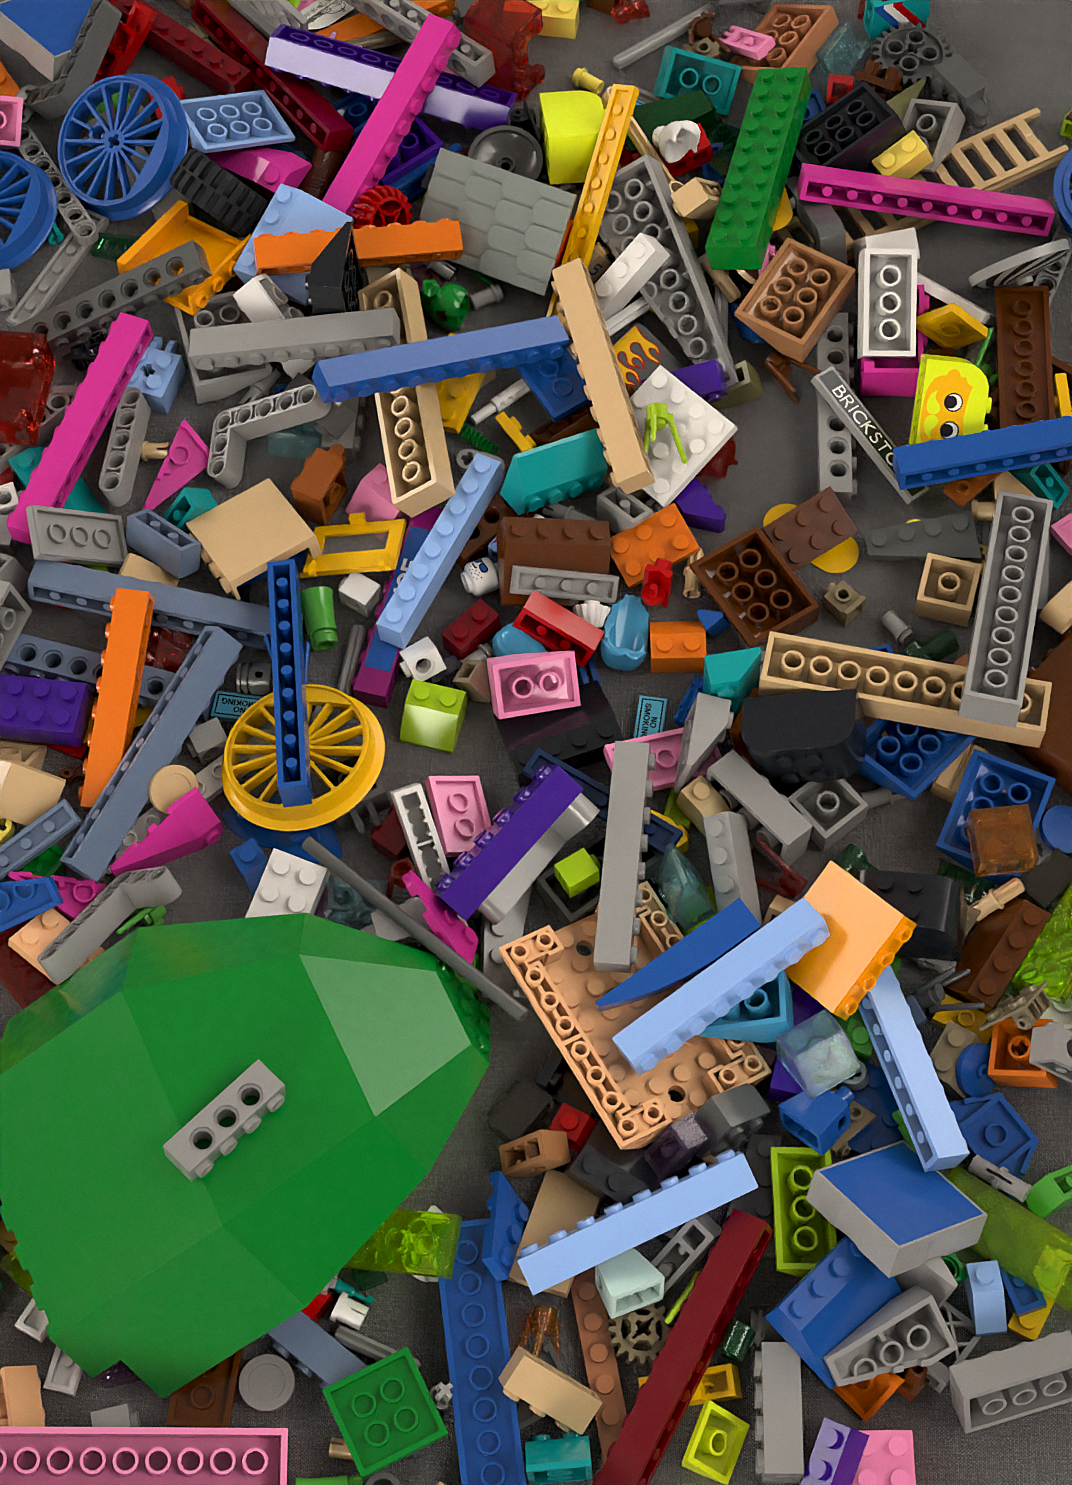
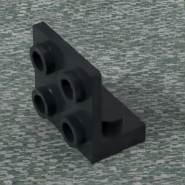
(562, 1084)

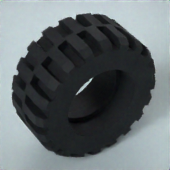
(218, 192)

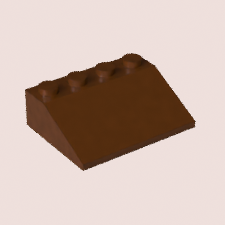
(550, 545)
(756, 588)

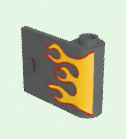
(641, 354)

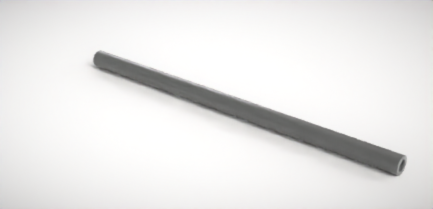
(415, 929)

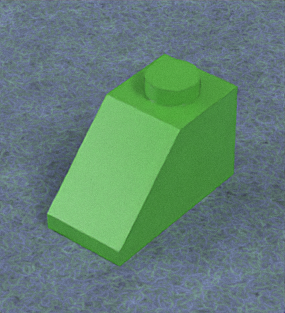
(1051, 1193)

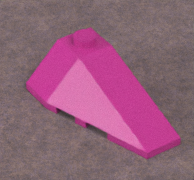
(263, 167)
(184, 831)

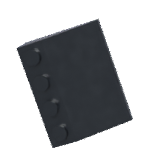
(850, 131)
(336, 276)
(568, 734)
(617, 1173)

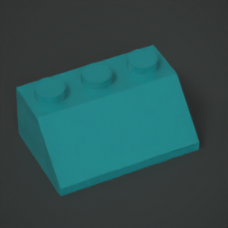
(732, 675)

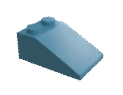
(758, 1017)

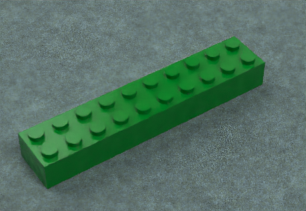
(758, 169)

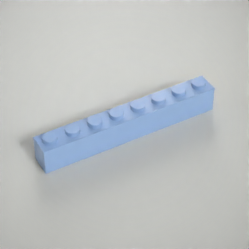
(440, 551)
(721, 986)
(912, 1075)
(636, 1222)

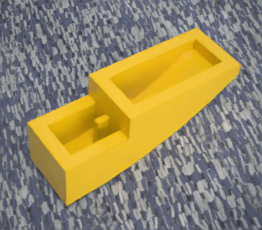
(717, 1385)

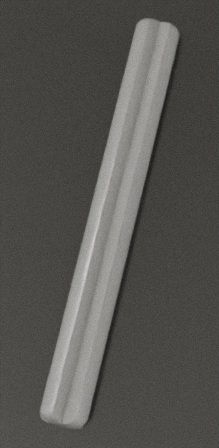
(658, 39)

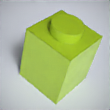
(577, 872)

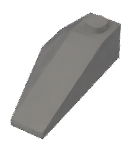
(896, 1337)

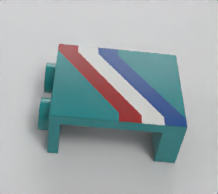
(881, 15)

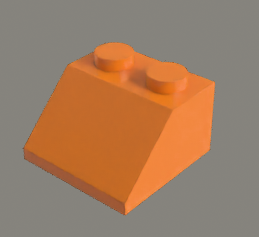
(677, 646)

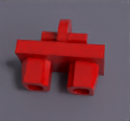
(657, 583)

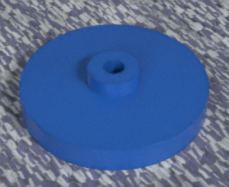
(1056, 828)
(973, 1070)

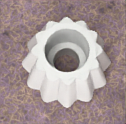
(592, 612)

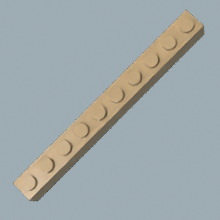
(603, 377)

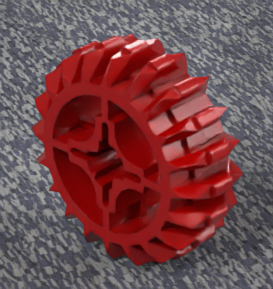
(373, 211)

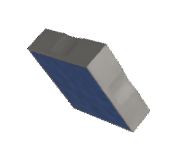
(43, 30)
(896, 1208)

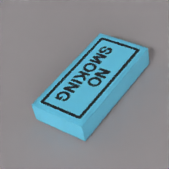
(231, 705)
(650, 716)

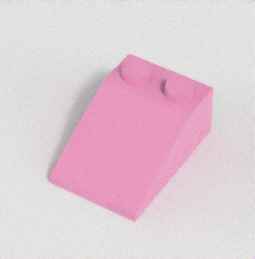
(533, 683)

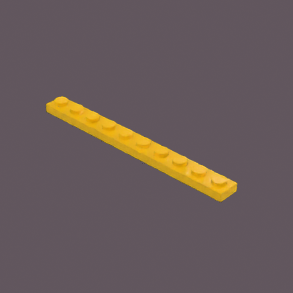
(598, 181)

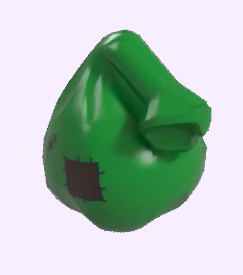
(445, 304)

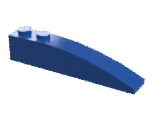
(686, 957)

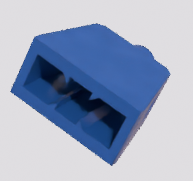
(818, 1120)

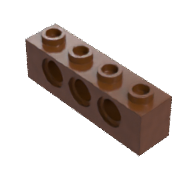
(486, 532)

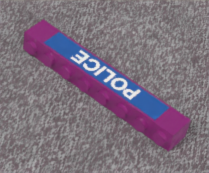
(381, 659)

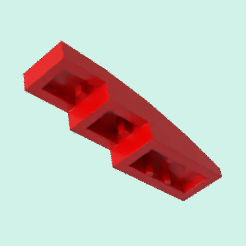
(126, 42)

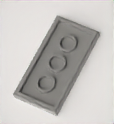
(76, 536)

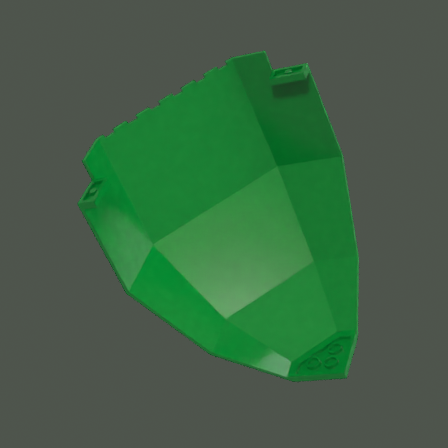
(138, 1042)

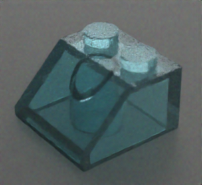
(683, 889)
(817, 1053)

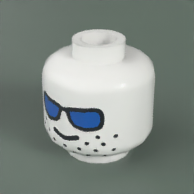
(480, 576)

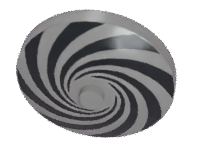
(1020, 266)

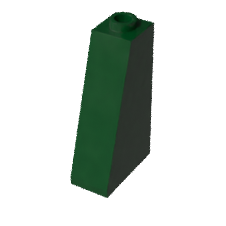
(679, 108)

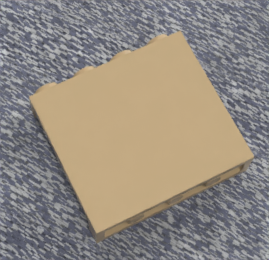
(249, 533)

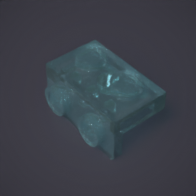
(841, 50)
(294, 442)

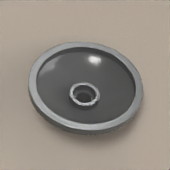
(509, 148)

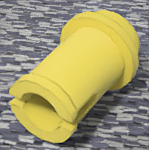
(588, 81)

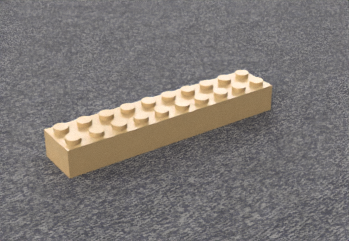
(410, 416)
(894, 687)

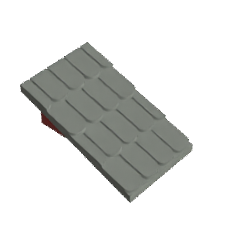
(506, 221)

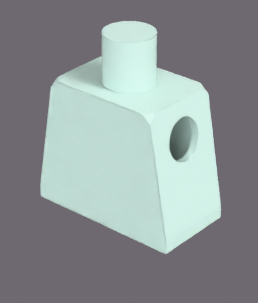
(628, 1283)

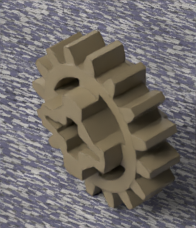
(648, 1341)

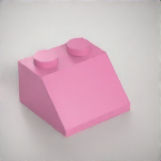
(10, 122)
(375, 498)

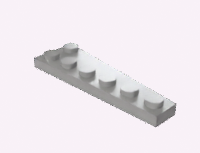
(495, 936)

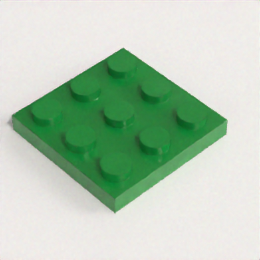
(385, 1412)

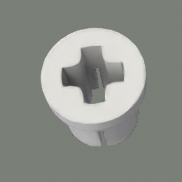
(349, 1312)

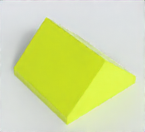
(715, 1443)

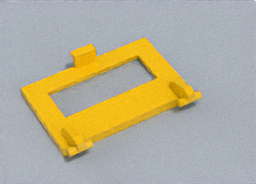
(356, 547)

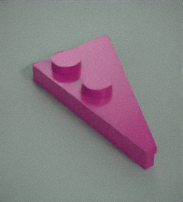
(183, 462)
(75, 893)
(443, 920)

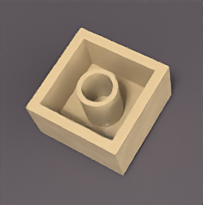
(947, 589)

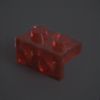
(167, 648)

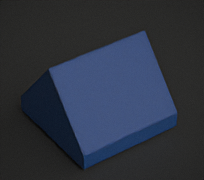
(713, 621)

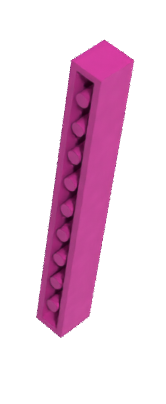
(394, 113)
(925, 199)
(83, 421)

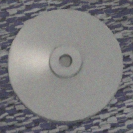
(267, 1383)

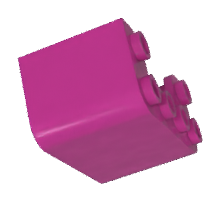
(894, 376)

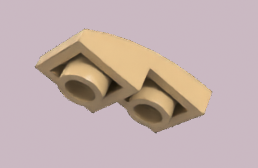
(145, 570)

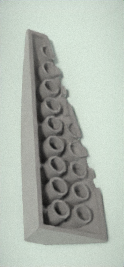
(678, 289)

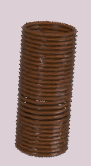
(322, 173)

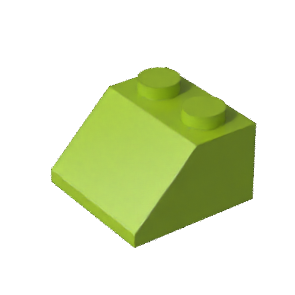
(433, 716)

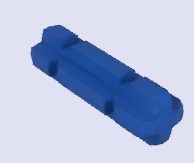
(688, 699)

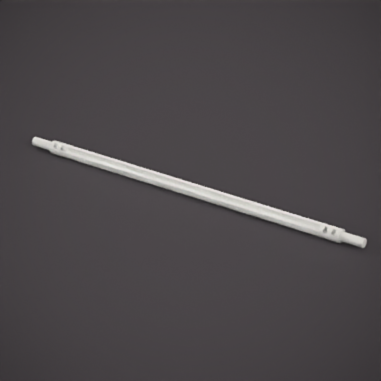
(613, 325)

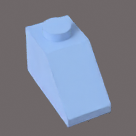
(986, 1298)

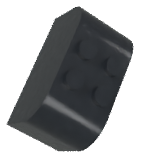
(805, 735)
(932, 903)

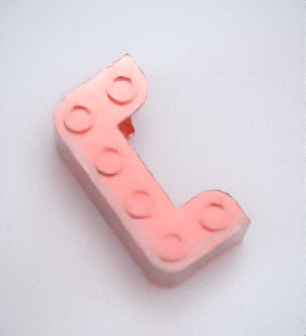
(505, 31)
(25, 385)

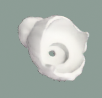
(676, 139)

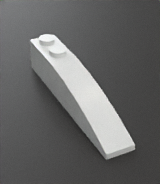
(420, 834)

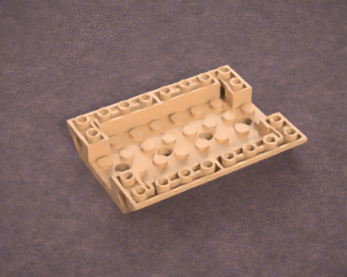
(564, 995)

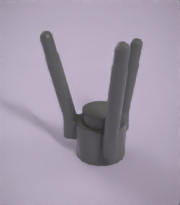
(932, 993)

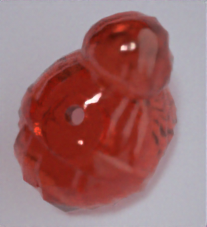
(630, 9)
(719, 463)

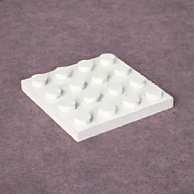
(699, 428)

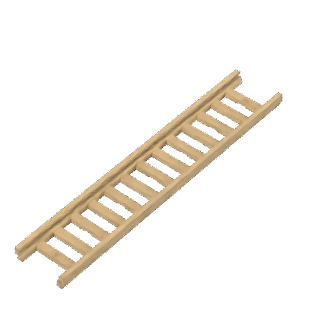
(1001, 180)

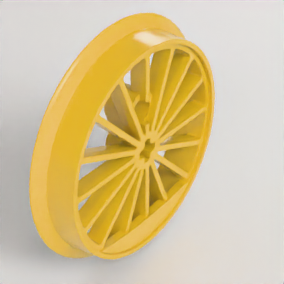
(326, 807)

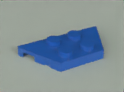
(995, 1132)

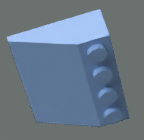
(234, 122)
(287, 212)

